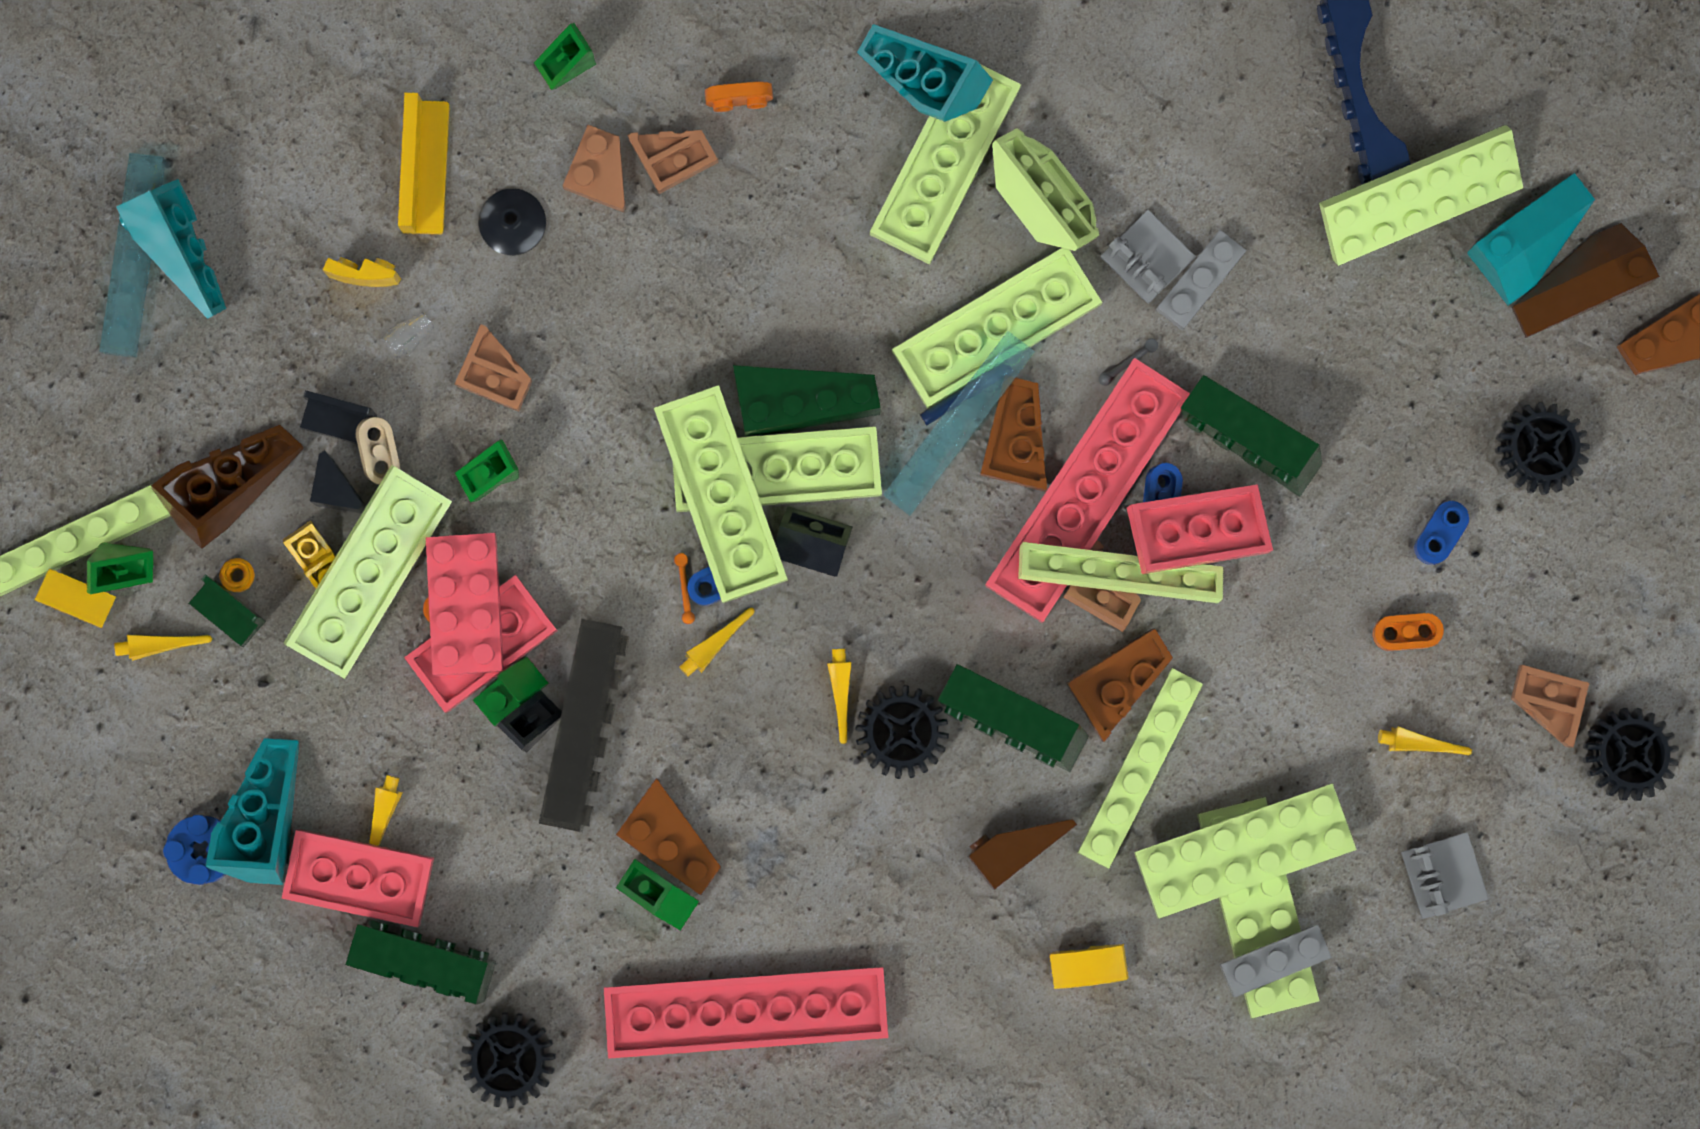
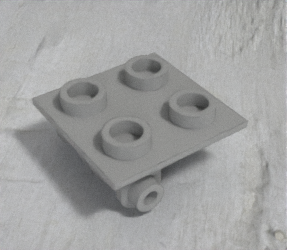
(1148, 256)
(1444, 875)

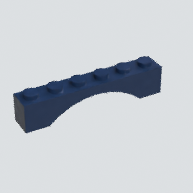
(1377, 147)

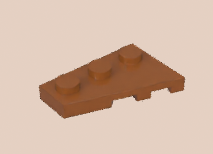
(1665, 342)
(1015, 439)
(1118, 681)
(668, 839)

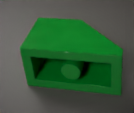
(657, 894)

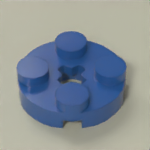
(180, 850)

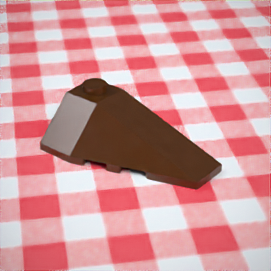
(1591, 276)
(217, 489)

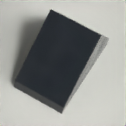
(332, 488)
(531, 721)

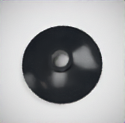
(516, 237)

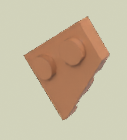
(673, 156)
(598, 169)
(493, 372)
(1108, 605)
(1551, 701)

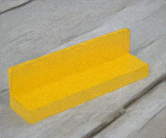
(423, 165)

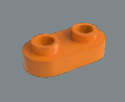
(726, 96)
(1407, 632)

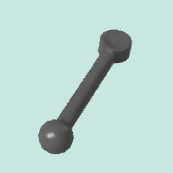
(1150, 346)

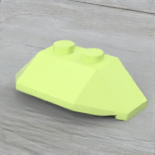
(1042, 192)

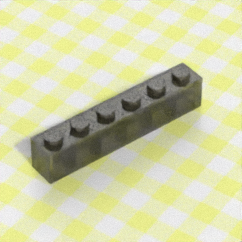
(582, 726)

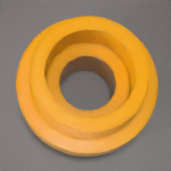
(227, 571)

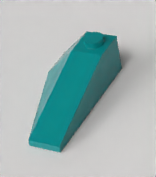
(925, 74)
(164, 229)
(1527, 243)
(256, 828)

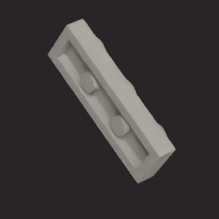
(1201, 280)
(1275, 960)

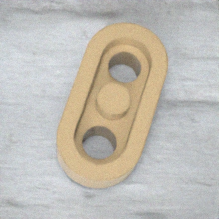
(379, 449)

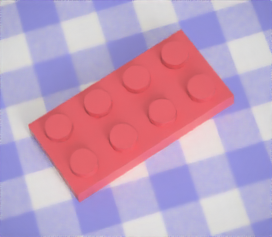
(1199, 529)
(464, 604)
(522, 630)
(357, 878)

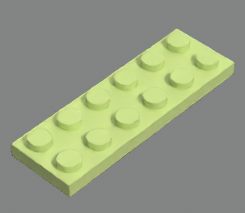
(941, 173)
(1421, 195)
(1026, 305)
(809, 466)
(720, 494)
(367, 572)
(1245, 851)
(1259, 918)

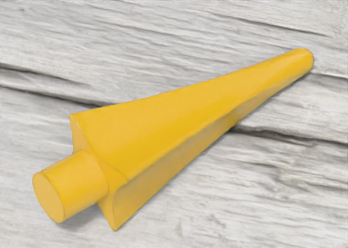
(143, 646)
(703, 653)
(840, 676)
(1405, 740)
(384, 805)

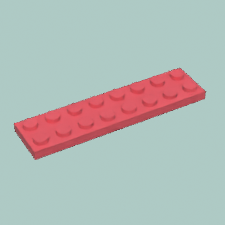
(1093, 480)
(745, 1012)

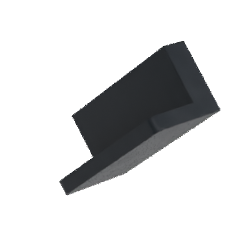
(334, 417)
(812, 541)

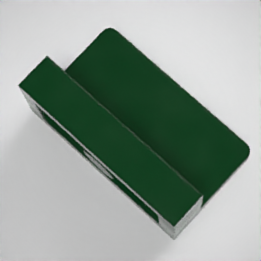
(226, 611)

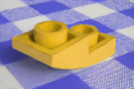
(370, 274)
(310, 552)
(72, 598)
(1089, 966)

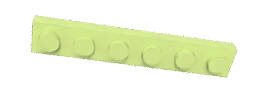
(80, 538)
(1117, 573)
(1140, 768)

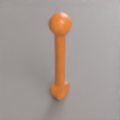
(681, 561)

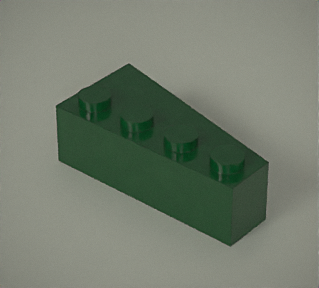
(800, 399)
(1252, 435)
(1013, 717)
(421, 962)

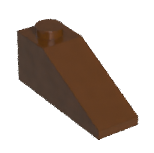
(1009, 852)

